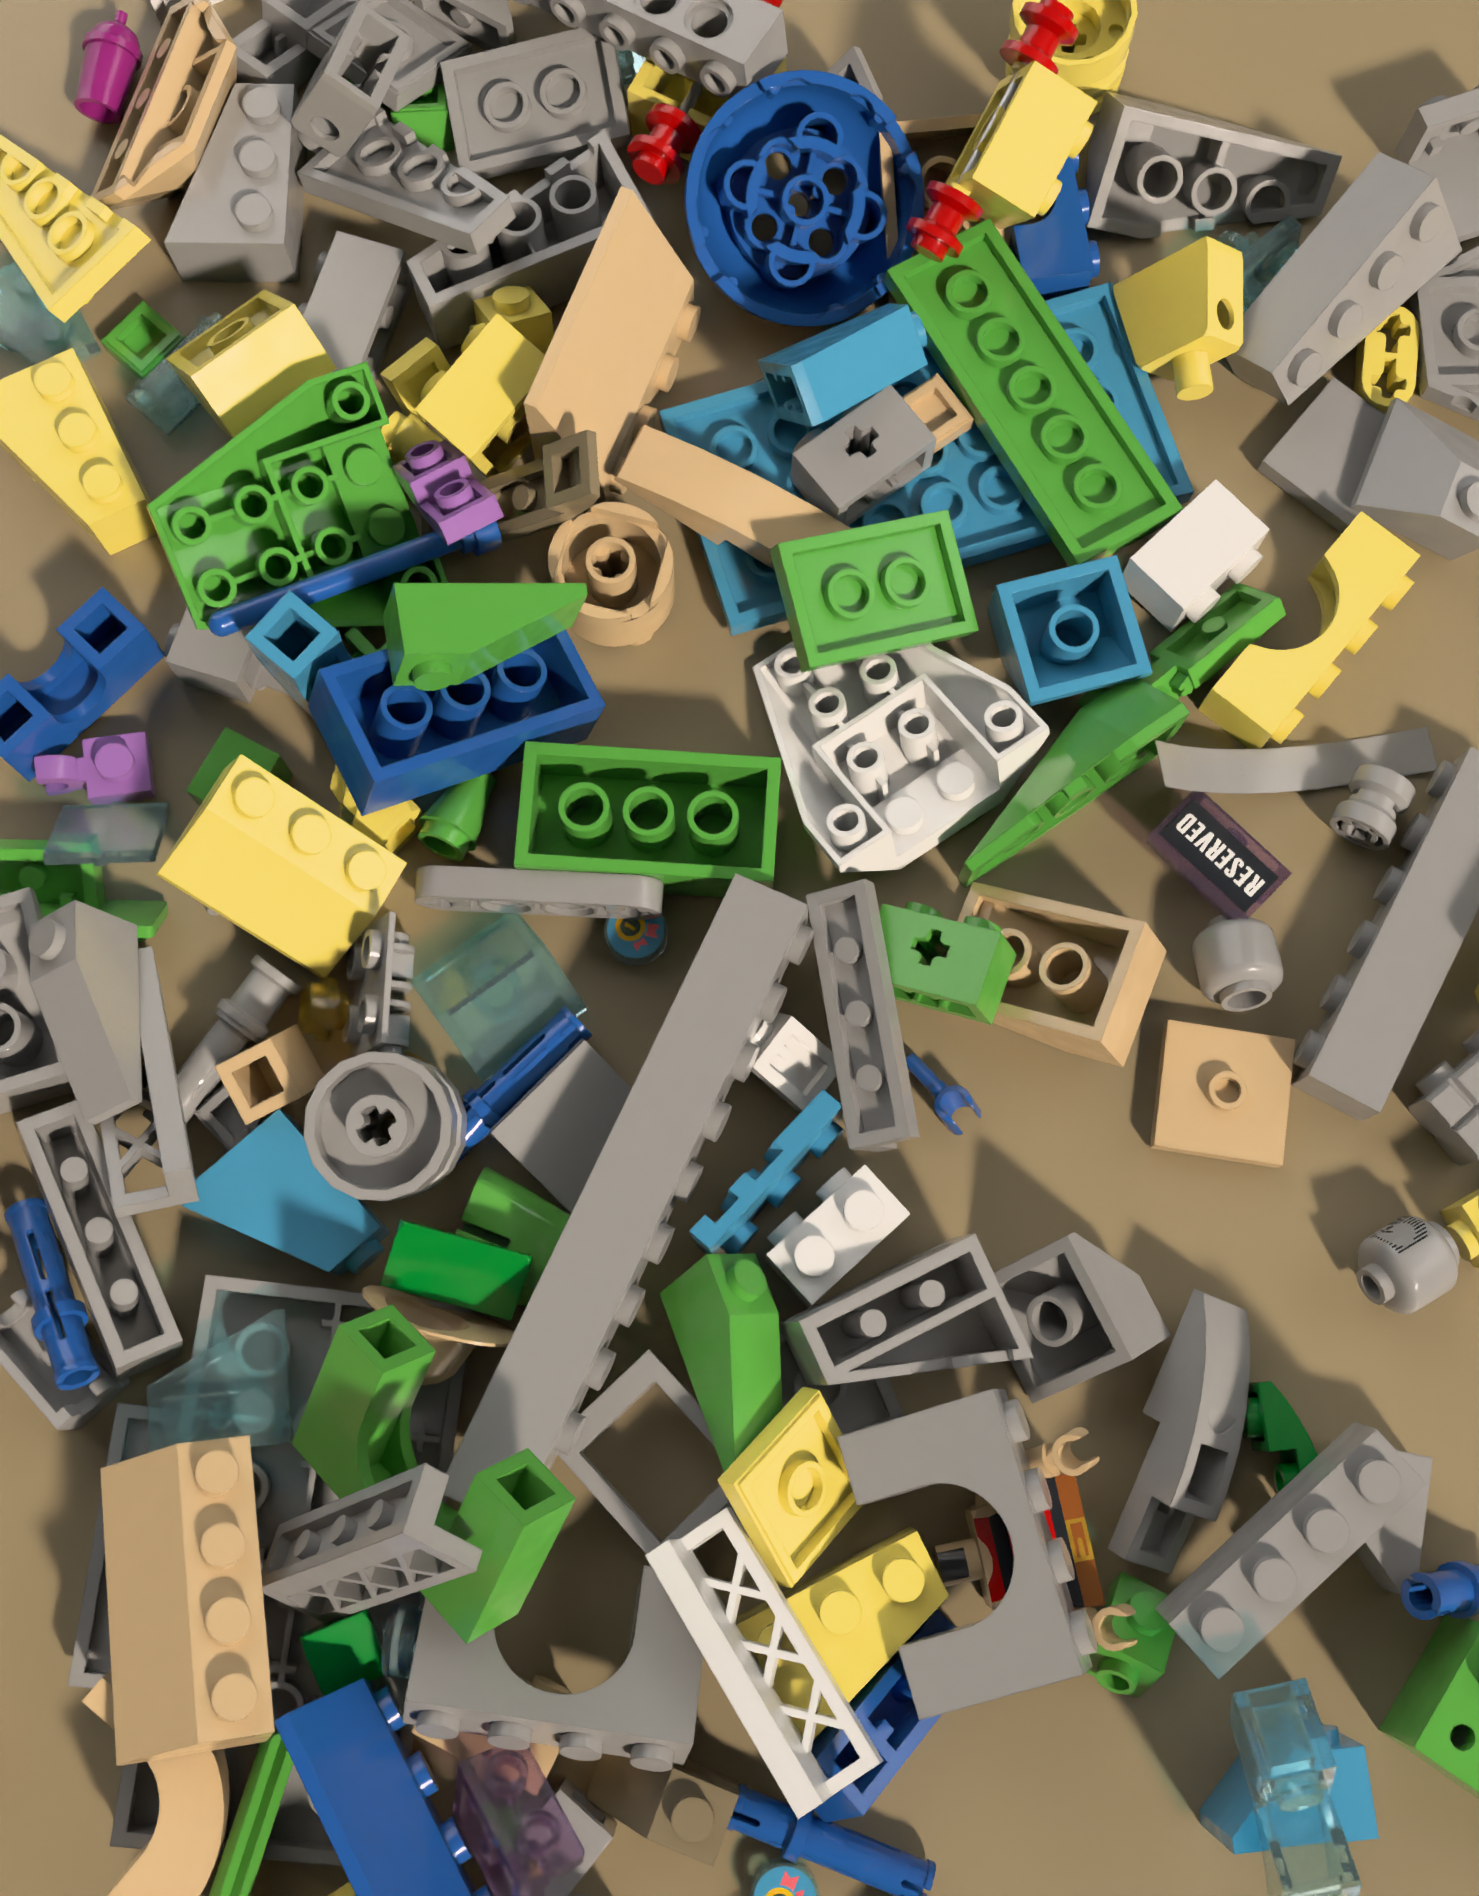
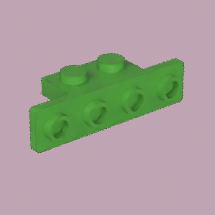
(58, 885)

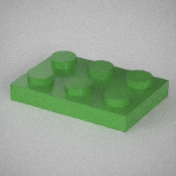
(873, 590)

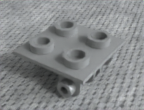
(373, 964)

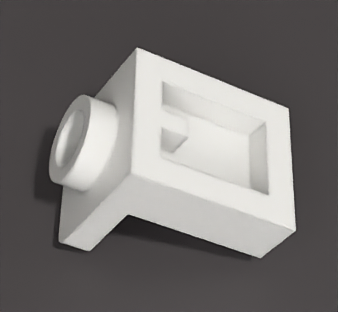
(792, 1061)

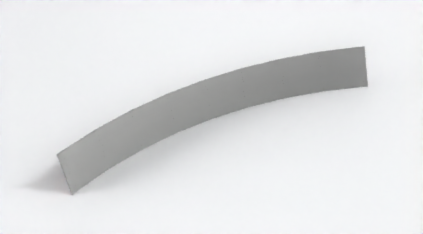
(1292, 767)

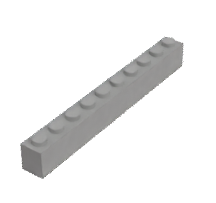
(636, 1183)

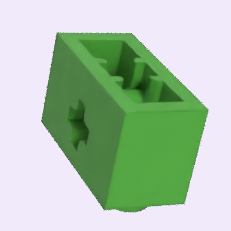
(964, 982)

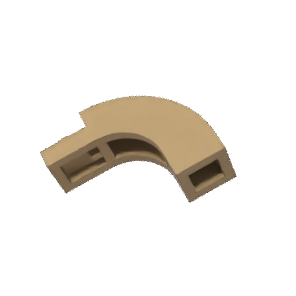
(189, 1822)

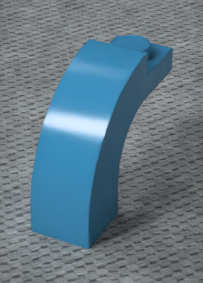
(295, 644)

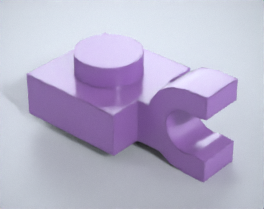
(110, 769)

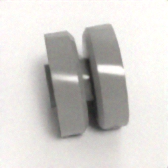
(347, 1117)

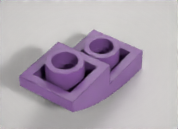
(446, 490)

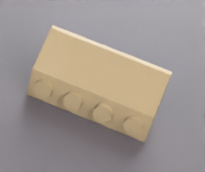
(185, 1601)

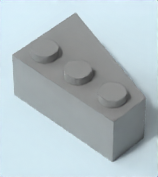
(246, 195)

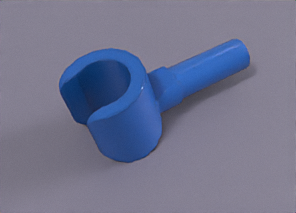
(946, 1097)

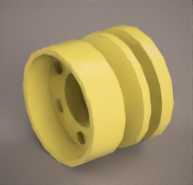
(1099, 52)

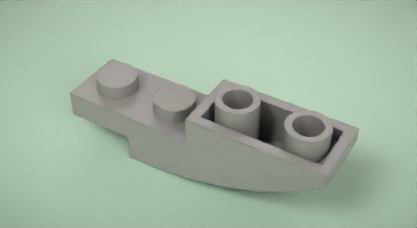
(1201, 1418)

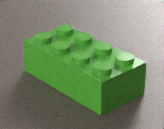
(649, 815)

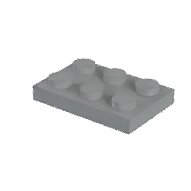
(535, 102)

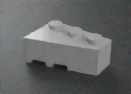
(910, 1319)

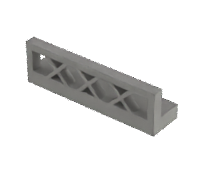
(862, 1017)
(167, 1109)
(367, 1548)

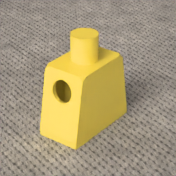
(1185, 314)

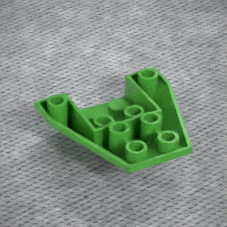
(292, 501)

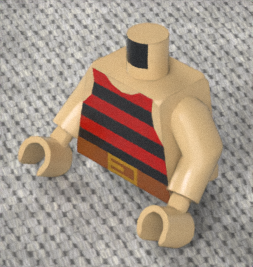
(989, 1549)

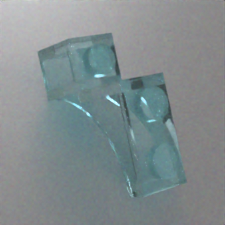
(1290, 1786)

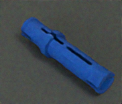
(519, 1075)
(69, 1355)
(830, 1845)

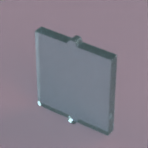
(107, 834)

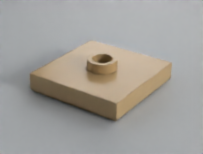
(1222, 1093)

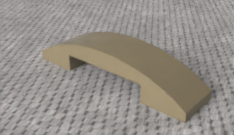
(546, 489)

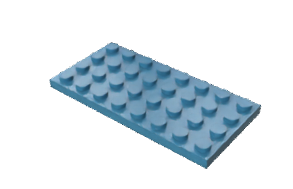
(964, 476)

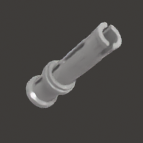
(239, 1022)

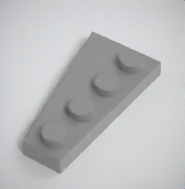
(410, 187)

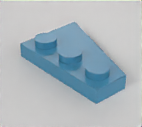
(810, 1132)

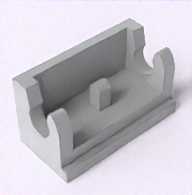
(30, 1367)

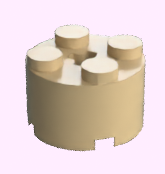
(610, 541)

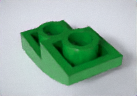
(1276, 1427)

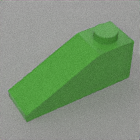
(461, 629)
(729, 1347)

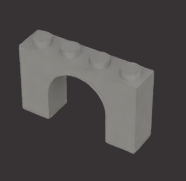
(1035, 1628)
(637, 1713)

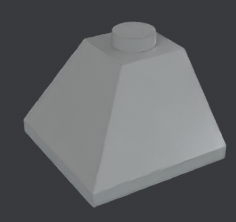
(1423, 482)
(1077, 1314)

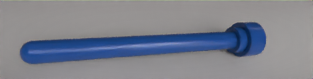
(354, 575)

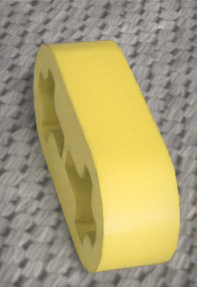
(1398, 363)

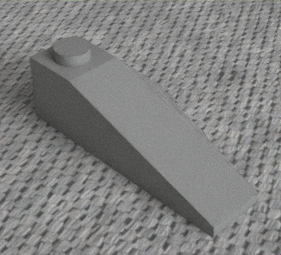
(1182, 171)

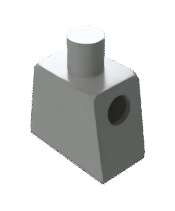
(334, 109)

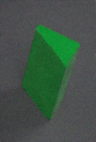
(456, 1269)

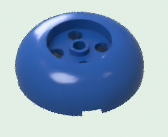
(817, 126)

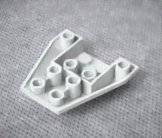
(894, 749)

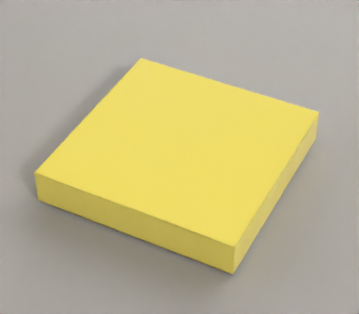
(792, 1487)

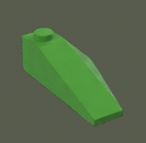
(1094, 753)

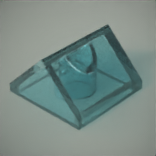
(496, 992)

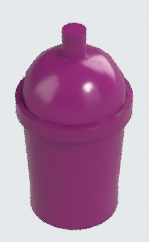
(107, 69)

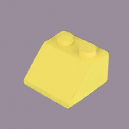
(250, 361)
(483, 396)

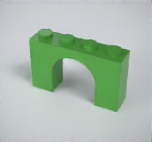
(360, 1435)

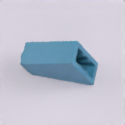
(844, 364)
(281, 1199)

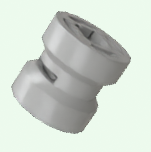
(1372, 808)

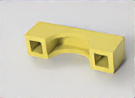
(1351, 581)

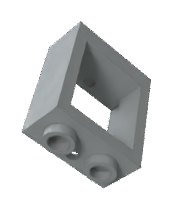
(603, 1414)

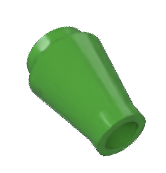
(456, 818)

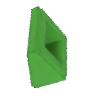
(428, 118)

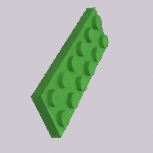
(1034, 398)

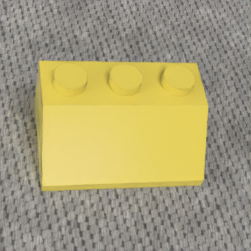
(281, 867)

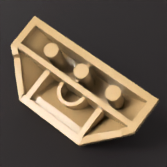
(171, 109)

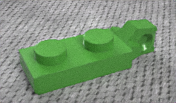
(1204, 647)

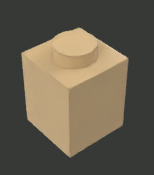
(270, 1074)

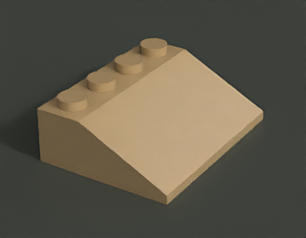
(615, 341)

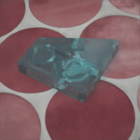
(34, 330)
(227, 1391)

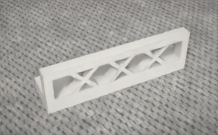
(742, 1677)

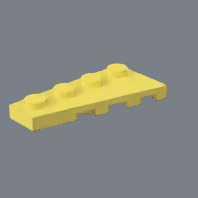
(59, 233)

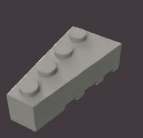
(538, 249)
(1346, 278)

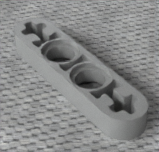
(539, 892)

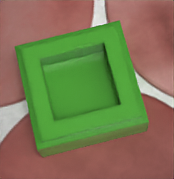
(141, 340)

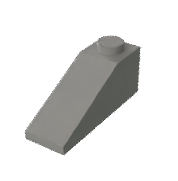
(90, 1002)

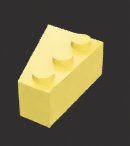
(70, 447)
(853, 1617)

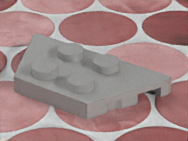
(1450, 336)

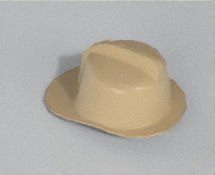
(446, 1330)

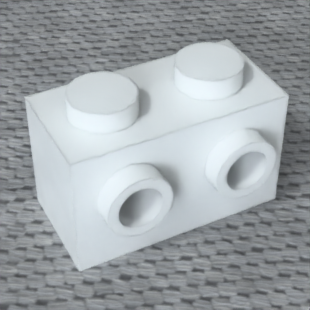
(1194, 556)
(836, 1235)

